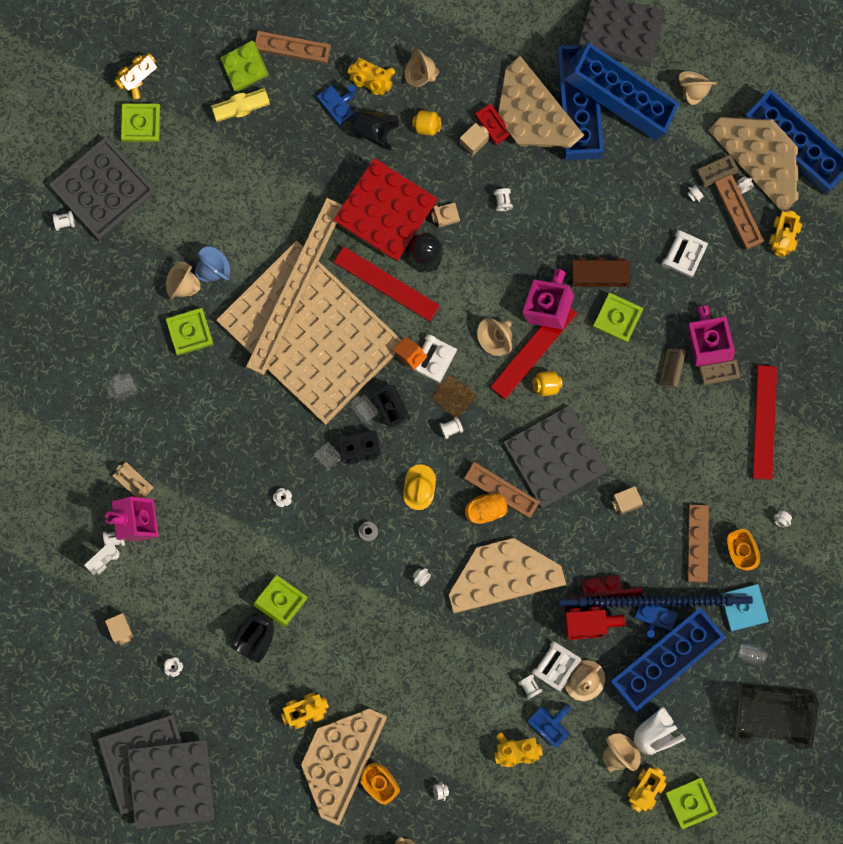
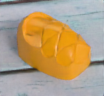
(486, 508)
(743, 549)
(379, 783)

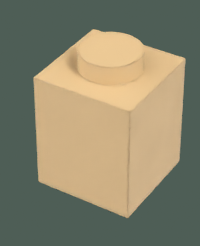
(474, 138)
(626, 501)
(119, 629)

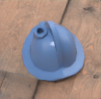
(212, 265)

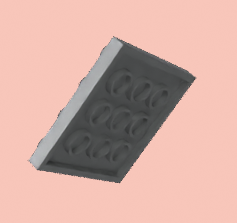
(623, 30)
(102, 188)
(555, 457)
(115, 753)
(171, 784)

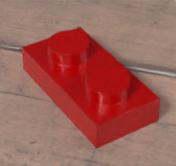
(493, 123)

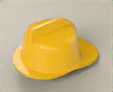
(419, 487)

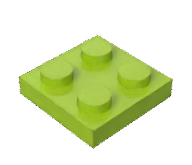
(244, 66)
(140, 123)
(618, 318)
(189, 331)
(280, 601)
(691, 803)

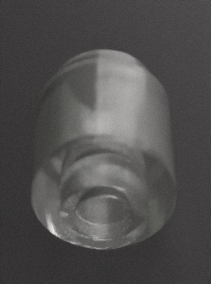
(752, 654)

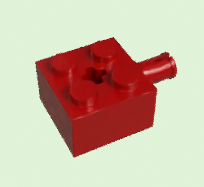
(590, 623)

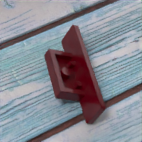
(603, 587)

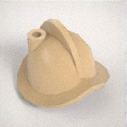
(420, 69)
(694, 86)
(181, 281)
(495, 336)
(586, 681)
(621, 753)

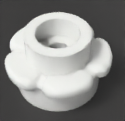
(744, 184)
(695, 193)
(282, 502)
(782, 519)
(421, 576)
(178, 666)
(440, 791)

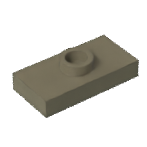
(717, 170)
(672, 367)
(719, 372)

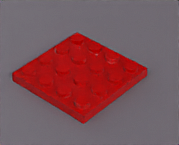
(385, 210)

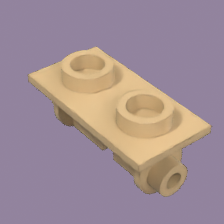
(132, 481)

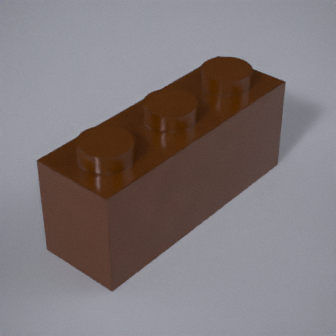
(600, 272)

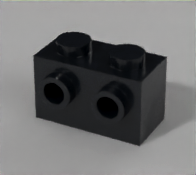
(391, 406)
(359, 447)

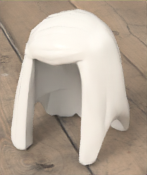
(655, 734)

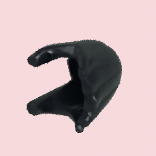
(374, 127)
(424, 252)
(254, 637)

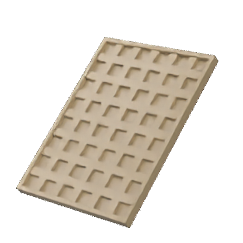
(329, 344)

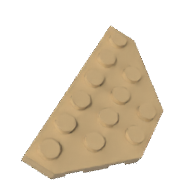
(532, 111)
(763, 153)
(503, 573)
(338, 759)

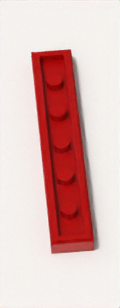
(386, 284)
(528, 358)
(764, 422)

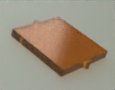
(454, 396)

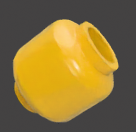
(426, 123)
(547, 383)

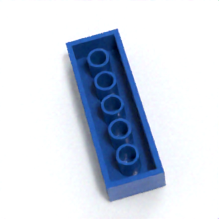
(621, 91)
(581, 109)
(817, 156)
(667, 660)

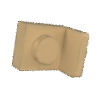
(445, 215)

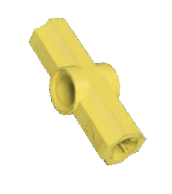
(240, 104)

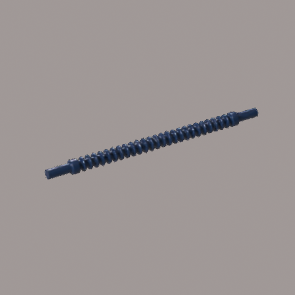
(728, 600)

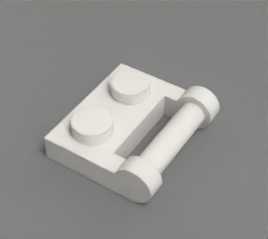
(691, 256)
(439, 361)
(98, 563)
(562, 668)

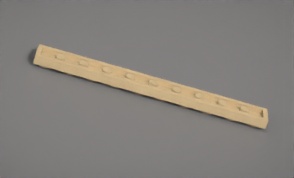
(294, 288)

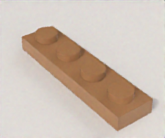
(293, 47)
(739, 212)
(492, 483)
(698, 543)

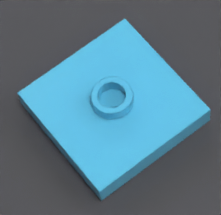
(746, 615)

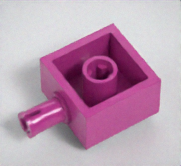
(549, 302)
(707, 330)
(133, 519)

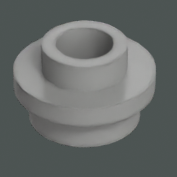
(372, 536)

